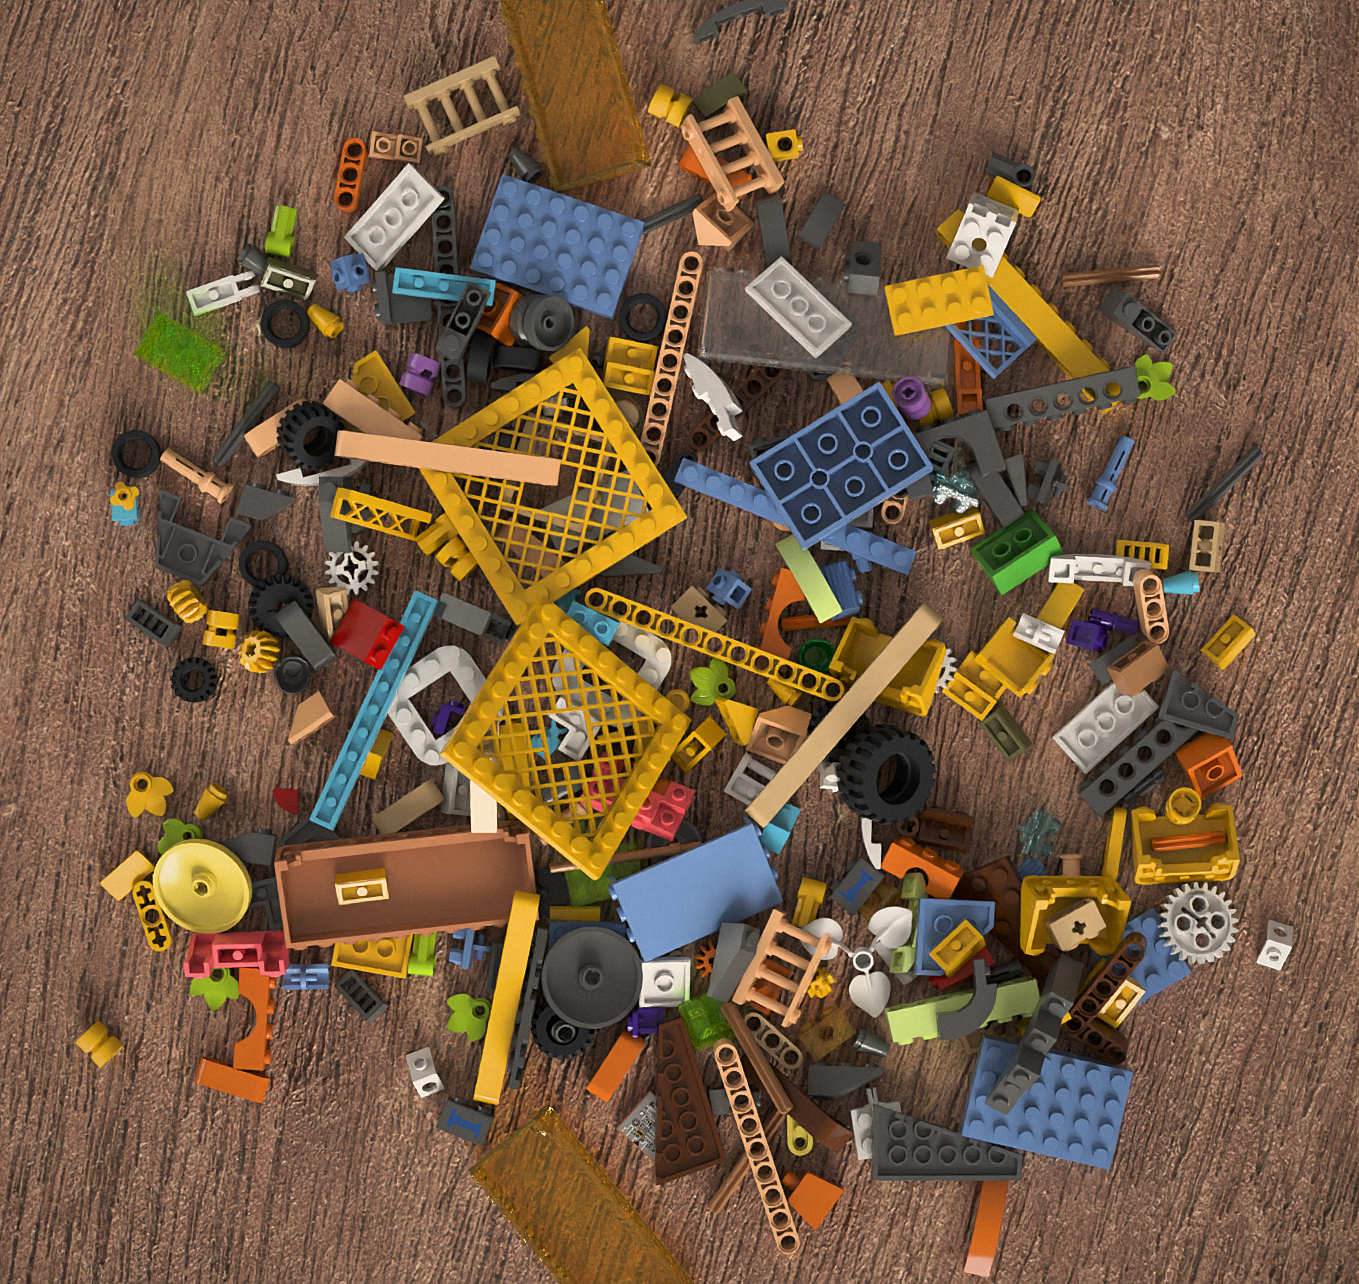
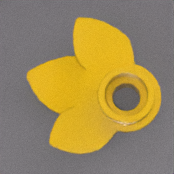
(149, 798)

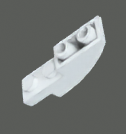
(715, 393)

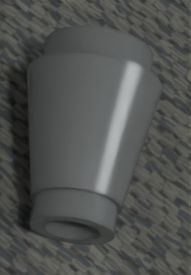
(526, 166)
(253, 259)
(562, 1030)
(869, 1042)

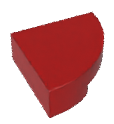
(287, 799)

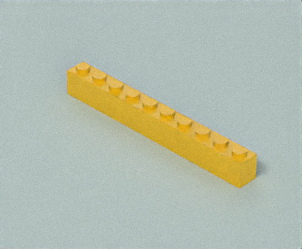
(1042, 319)

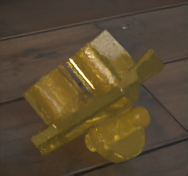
(889, 897)

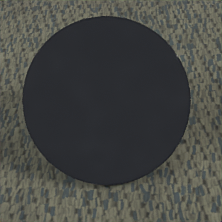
(552, 890)

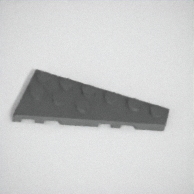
(526, 1009)
(922, 1151)

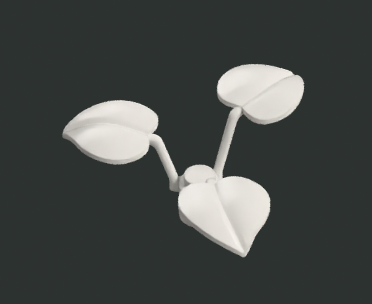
(892, 928)

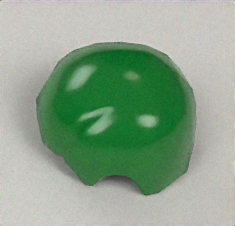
(816, 654)

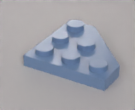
(938, 919)

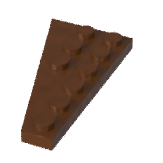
(1002, 884)
(684, 1120)

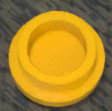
(679, 699)

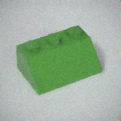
(1016, 551)

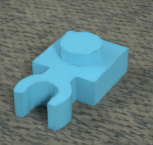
(552, 740)

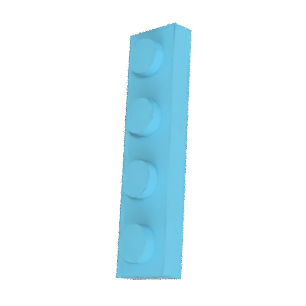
(437, 285)

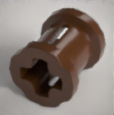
(914, 828)

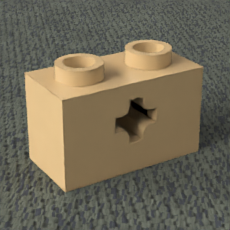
(1207, 546)
(686, 605)
(1061, 924)

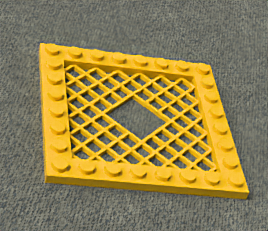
(665, 508)
(462, 751)

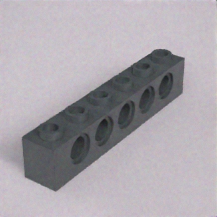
(1125, 377)
(1090, 788)

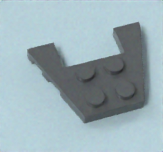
(190, 552)

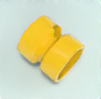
(670, 105)
(940, 409)
(458, 558)
(221, 620)
(1182, 806)
(99, 1043)

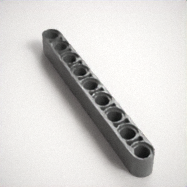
(445, 310)

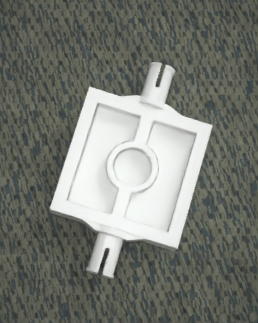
(862, 1123)

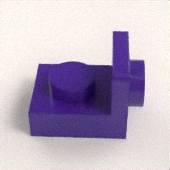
(1087, 636)

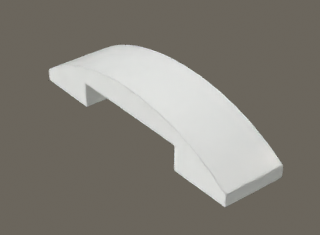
(297, 476)
(1095, 568)

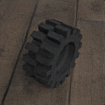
(178, 679)

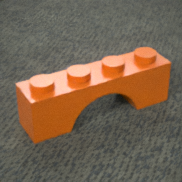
(786, 592)
(253, 1051)

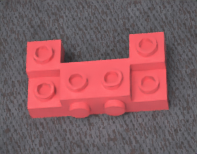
(658, 814)
(237, 949)

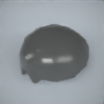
(292, 674)

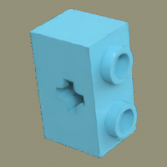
(595, 623)

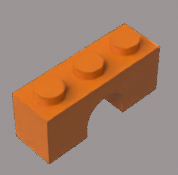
(942, 873)

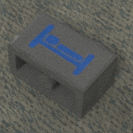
(855, 885)
(466, 1120)

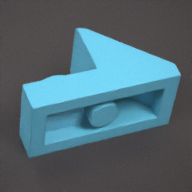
(778, 829)

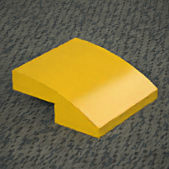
(629, 365)
(974, 687)
(1120, 1003)

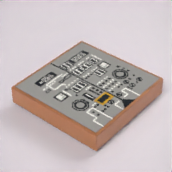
(640, 1125)

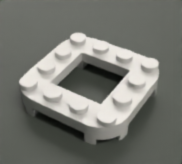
(653, 670)
(417, 678)

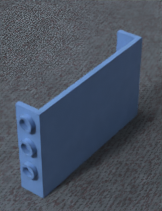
(697, 891)

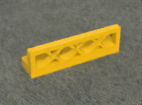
(380, 504)

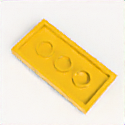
(939, 300)

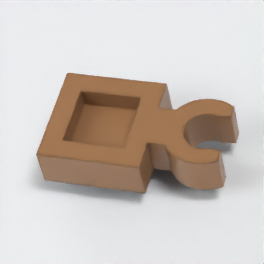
(972, 1041)

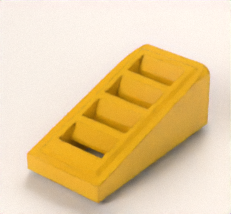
(1164, 551)

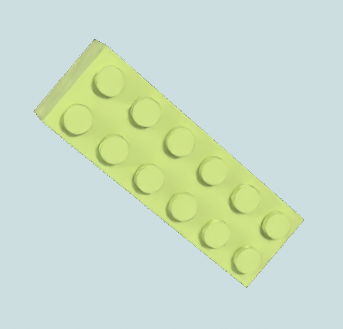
(919, 1017)

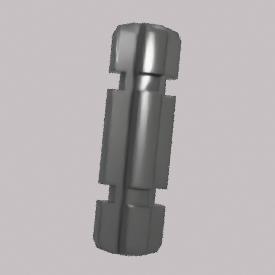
(1144, 786)

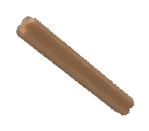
(1110, 275)

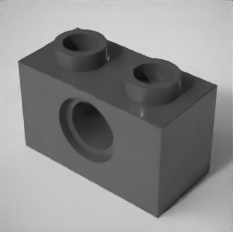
(863, 268)

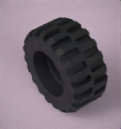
(909, 785)

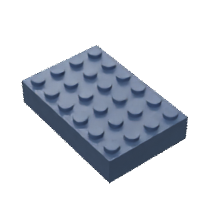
(557, 246)
(841, 466)
(1067, 1112)

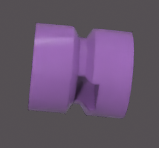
(420, 374)
(911, 398)

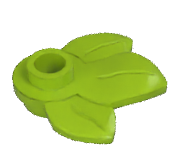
(1155, 378)
(708, 681)
(177, 832)
(216, 989)
(465, 1015)

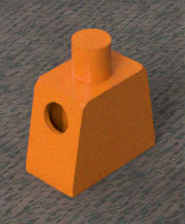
(811, 1195)

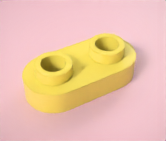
(795, 1131)

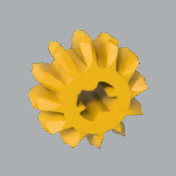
(187, 601)
(258, 651)

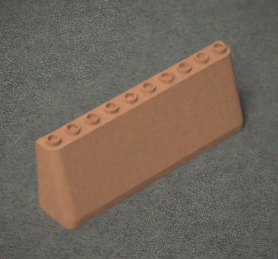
(434, 881)

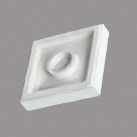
(665, 982)

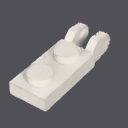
(220, 293)

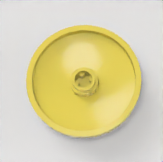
(202, 886)

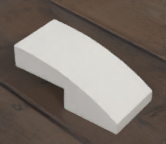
(872, 849)

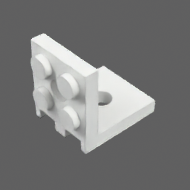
(985, 220)

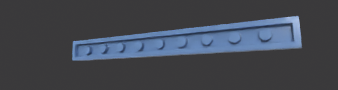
(759, 503)

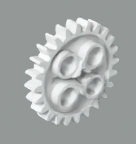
(1210, 905)

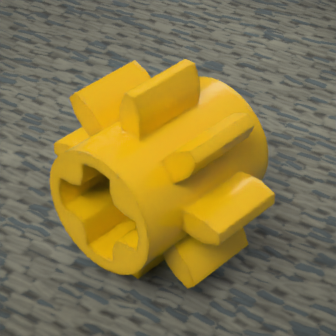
(820, 983)

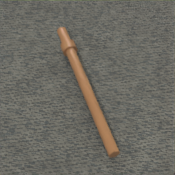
(672, 850)

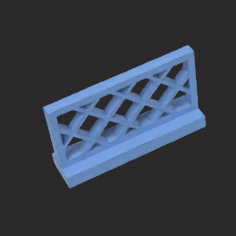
(1010, 330)

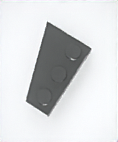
(1194, 708)

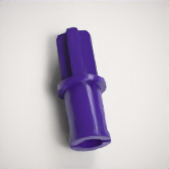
(1113, 621)

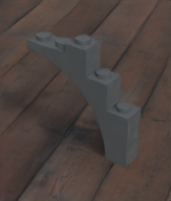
(1039, 1036)

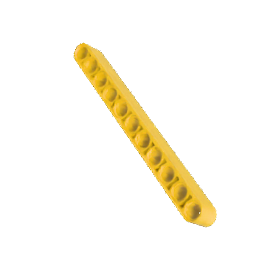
(705, 635)

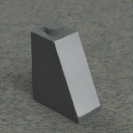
(472, 618)

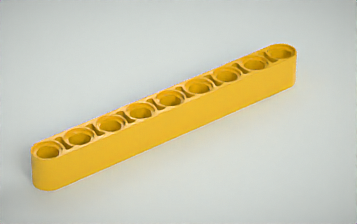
(506, 997)

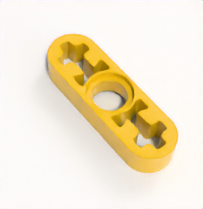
(1114, 842)
(139, 900)

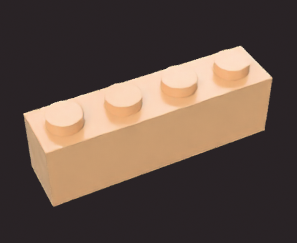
(366, 414)

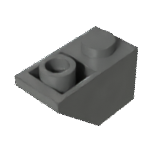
(263, 504)

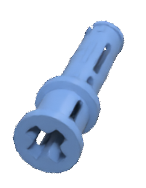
(1106, 484)

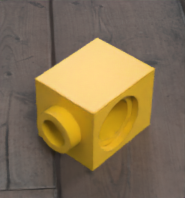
(773, 139)

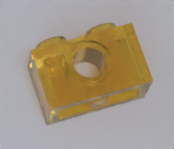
(819, 1046)

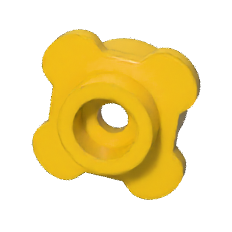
(128, 502)

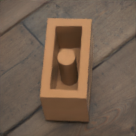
(1138, 668)

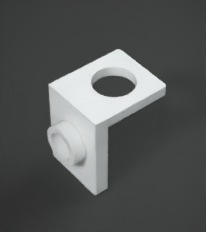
(1276, 947)
(423, 1071)

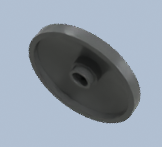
(591, 977)

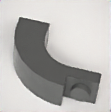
(971, 1016)

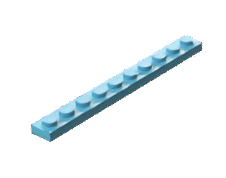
(373, 712)

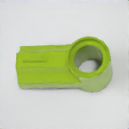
(280, 238)
(422, 958)

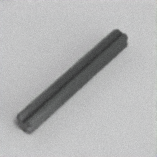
(671, 213)
(246, 423)
(1224, 484)

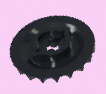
(266, 597)

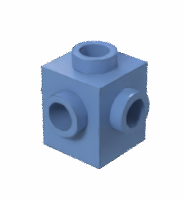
(350, 272)
(728, 588)

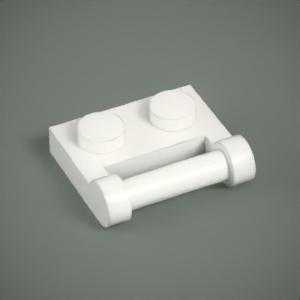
(744, 787)

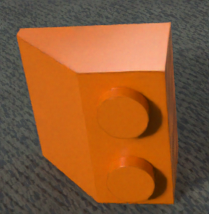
(496, 318)
(1208, 763)

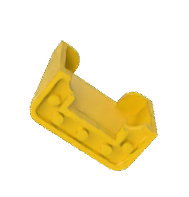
(910, 688)
(1188, 864)
(1049, 894)

